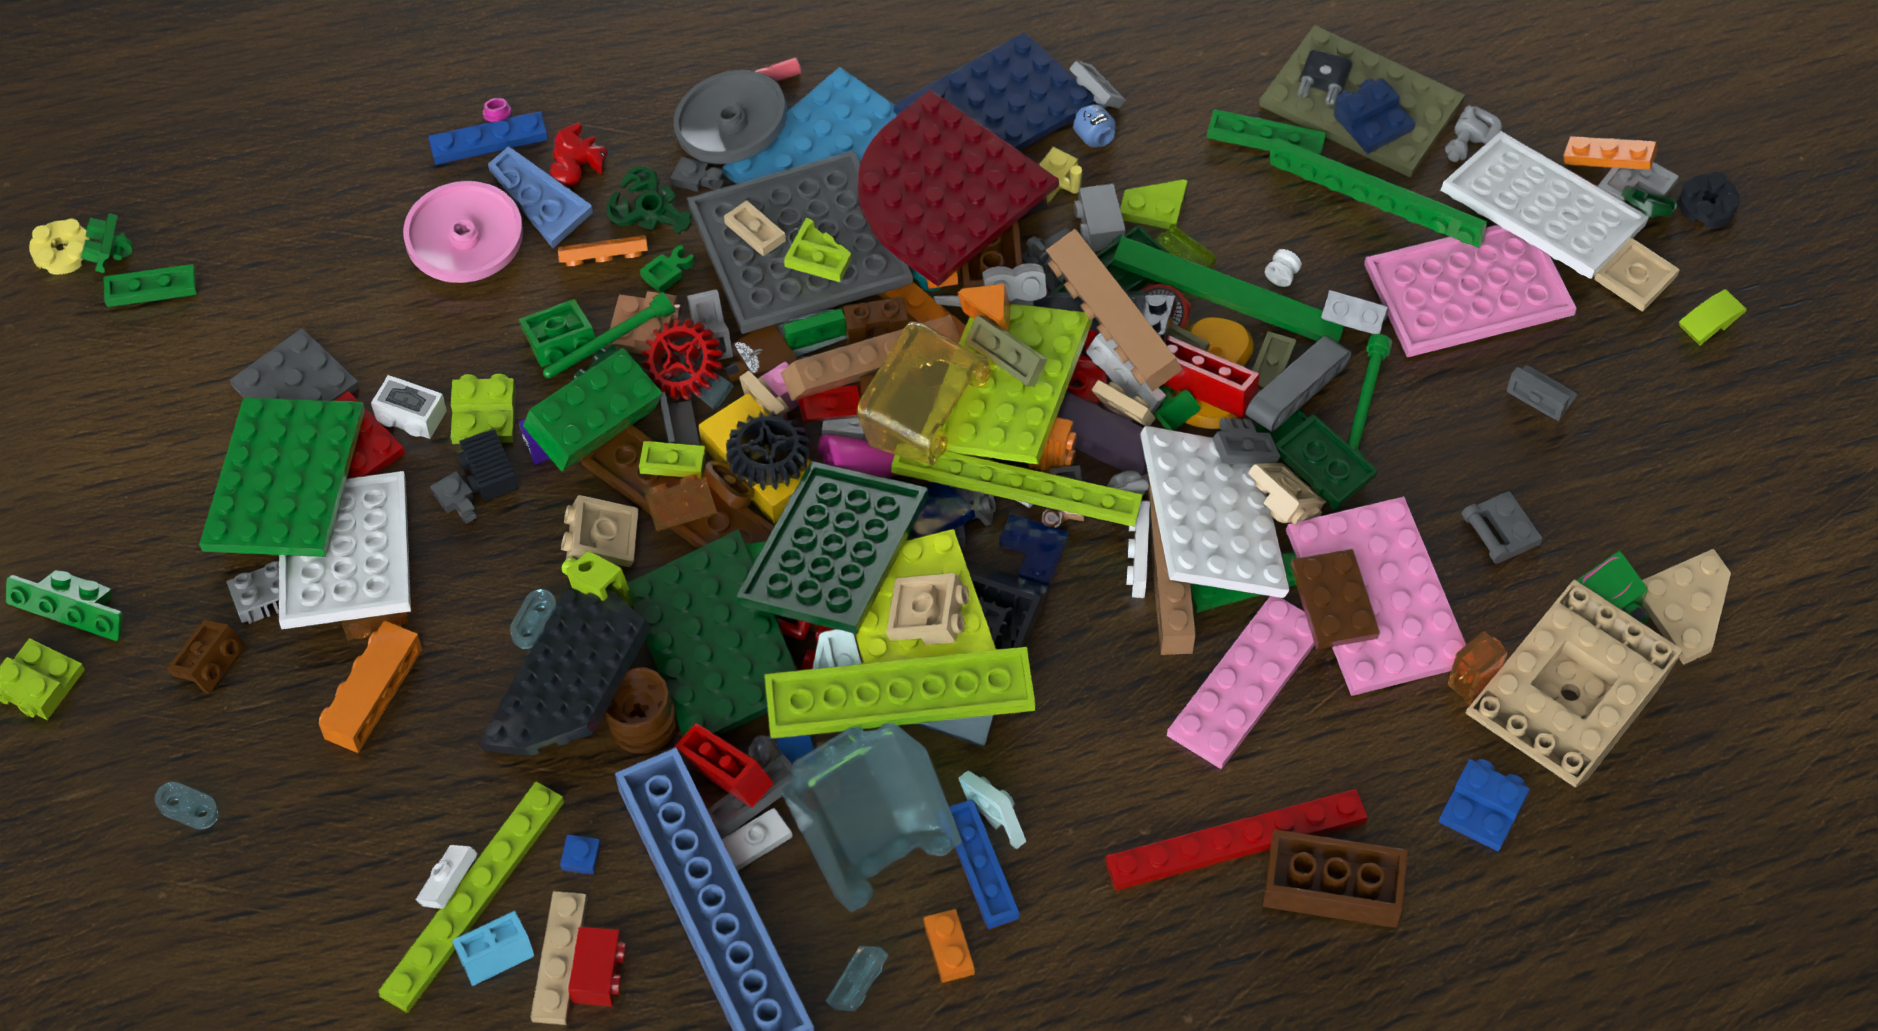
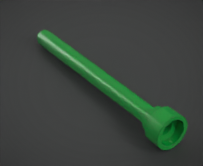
(657, 308)
(1378, 349)

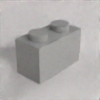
(1099, 216)

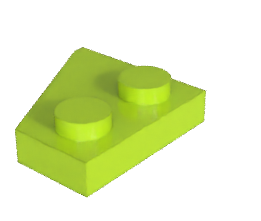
(1154, 204)
(817, 254)

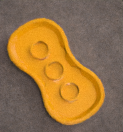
(1229, 342)

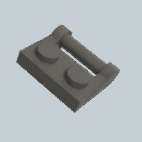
(1508, 521)

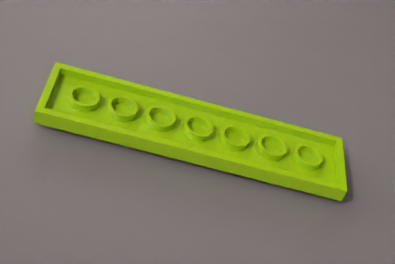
(899, 692)

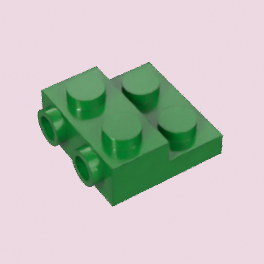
(556, 331)

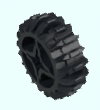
(750, 458)

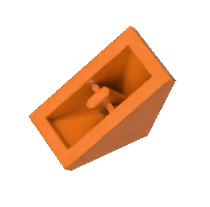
(988, 302)

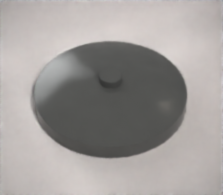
(730, 116)

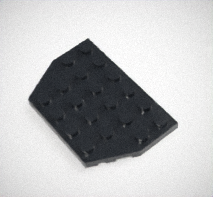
(568, 675)

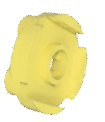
(53, 234)

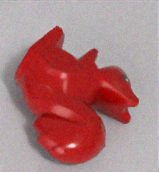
(571, 152)

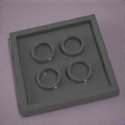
(295, 371)

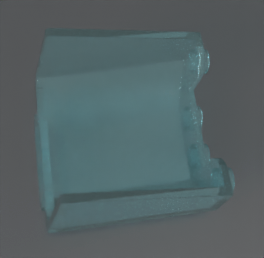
(867, 805)

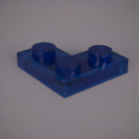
(1040, 544)

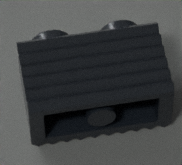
(488, 465)

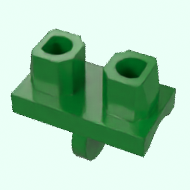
(97, 252)

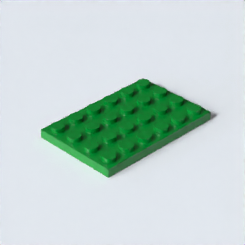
(283, 477)

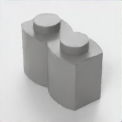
(1022, 282)

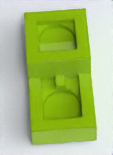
(1712, 315)

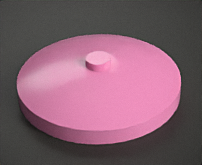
(463, 231)

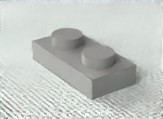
(1092, 80)

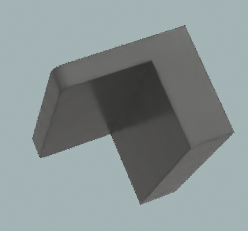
(1541, 392)
(679, 422)

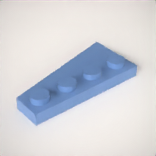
(544, 200)

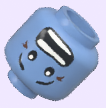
(1094, 126)

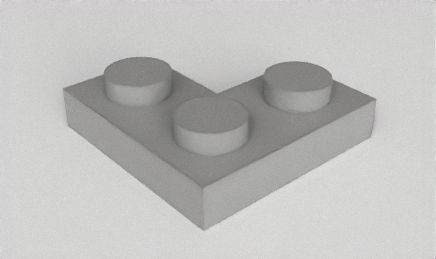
(1656, 180)

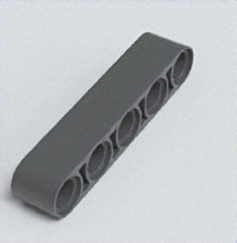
(1298, 383)

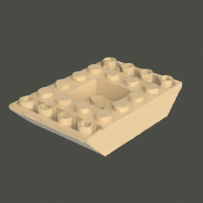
(1580, 648)

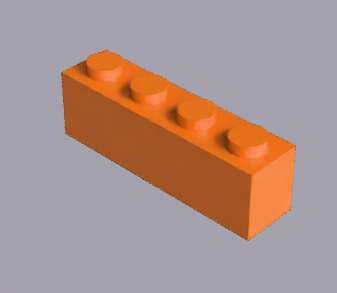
(370, 686)

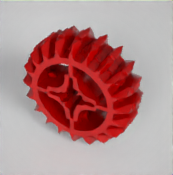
(690, 350)

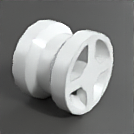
(1283, 267)

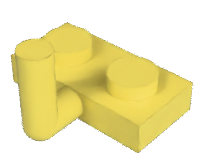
(1062, 166)

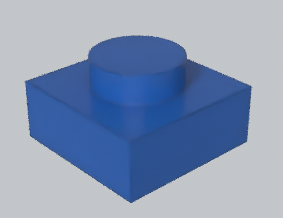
(580, 854)

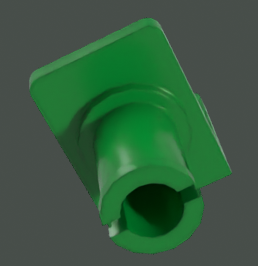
(1176, 409)

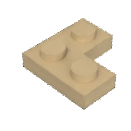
(1116, 401)

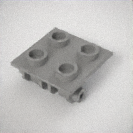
(255, 591)

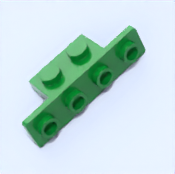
(67, 601)

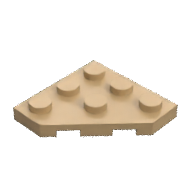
(1689, 602)

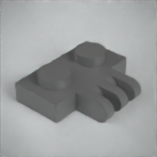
(1242, 444)

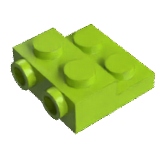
(483, 405)
(37, 679)

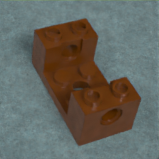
(870, 321)

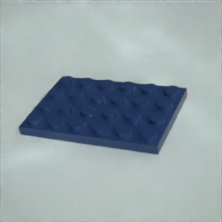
(1012, 92)

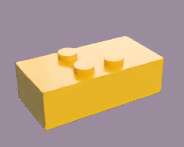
(714, 436)

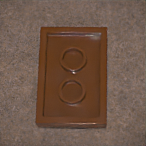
(1334, 599)

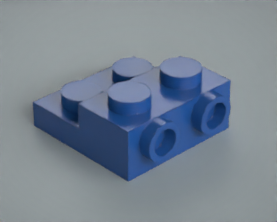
(1484, 804)

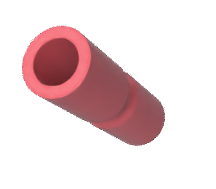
(782, 70)

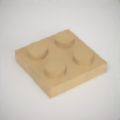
(1637, 274)

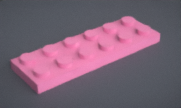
(1244, 682)

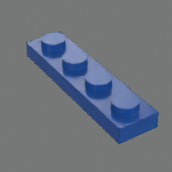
(487, 137)
(983, 867)

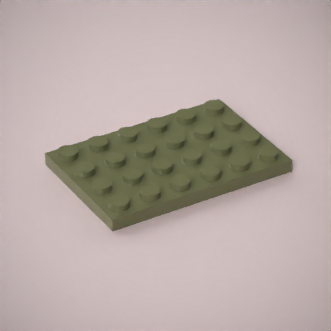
(1422, 98)

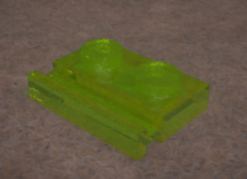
(1185, 247)

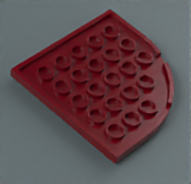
(944, 187)

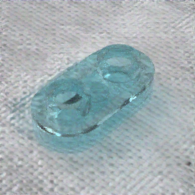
(530, 620)
(188, 808)

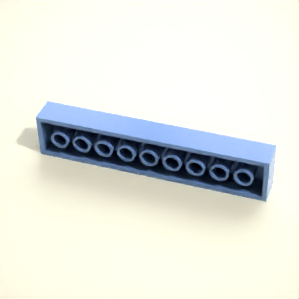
(710, 897)

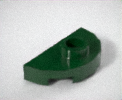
(1650, 203)

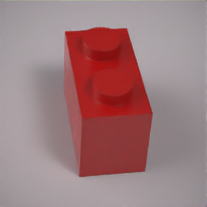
(596, 966)

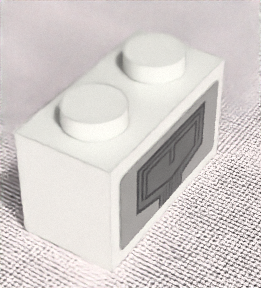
(408, 407)

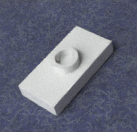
(756, 838)
(446, 876)

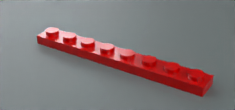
(1233, 839)

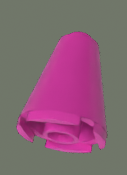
(855, 455)

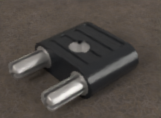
(1325, 73)

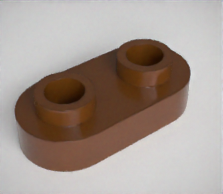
(728, 485)

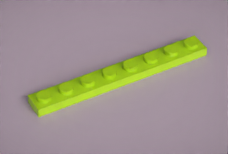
(1025, 486)
(471, 897)

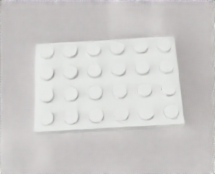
(1545, 204)
(1211, 516)
(363, 564)

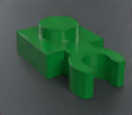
(665, 271)

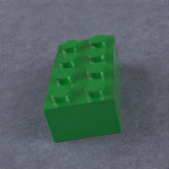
(592, 409)

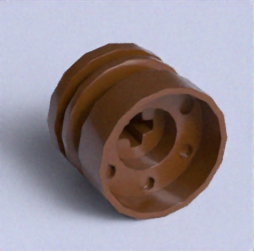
(642, 712)

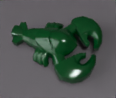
(648, 205)

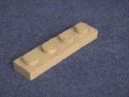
(551, 992)

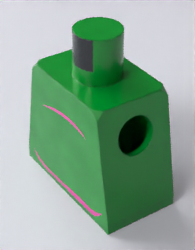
(1619, 585)

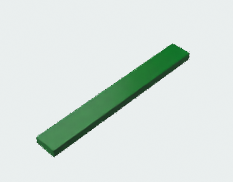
(1224, 290)

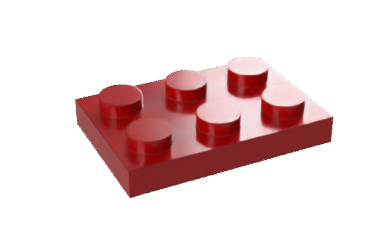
(374, 445)

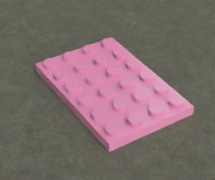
(1463, 293)
(1404, 591)

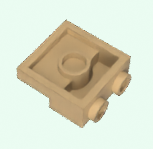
(1288, 495)
(601, 528)
(927, 608)

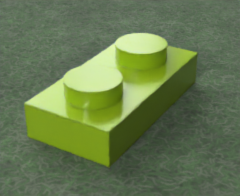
(672, 459)

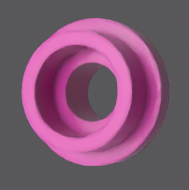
(496, 110)

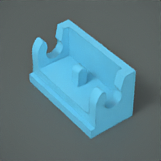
(493, 948)

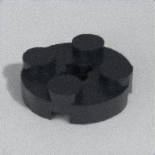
(1712, 186)

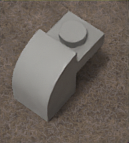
(706, 308)

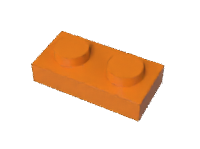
(948, 945)

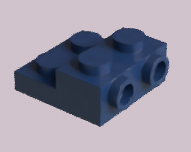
(1373, 115)

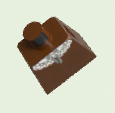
(758, 353)

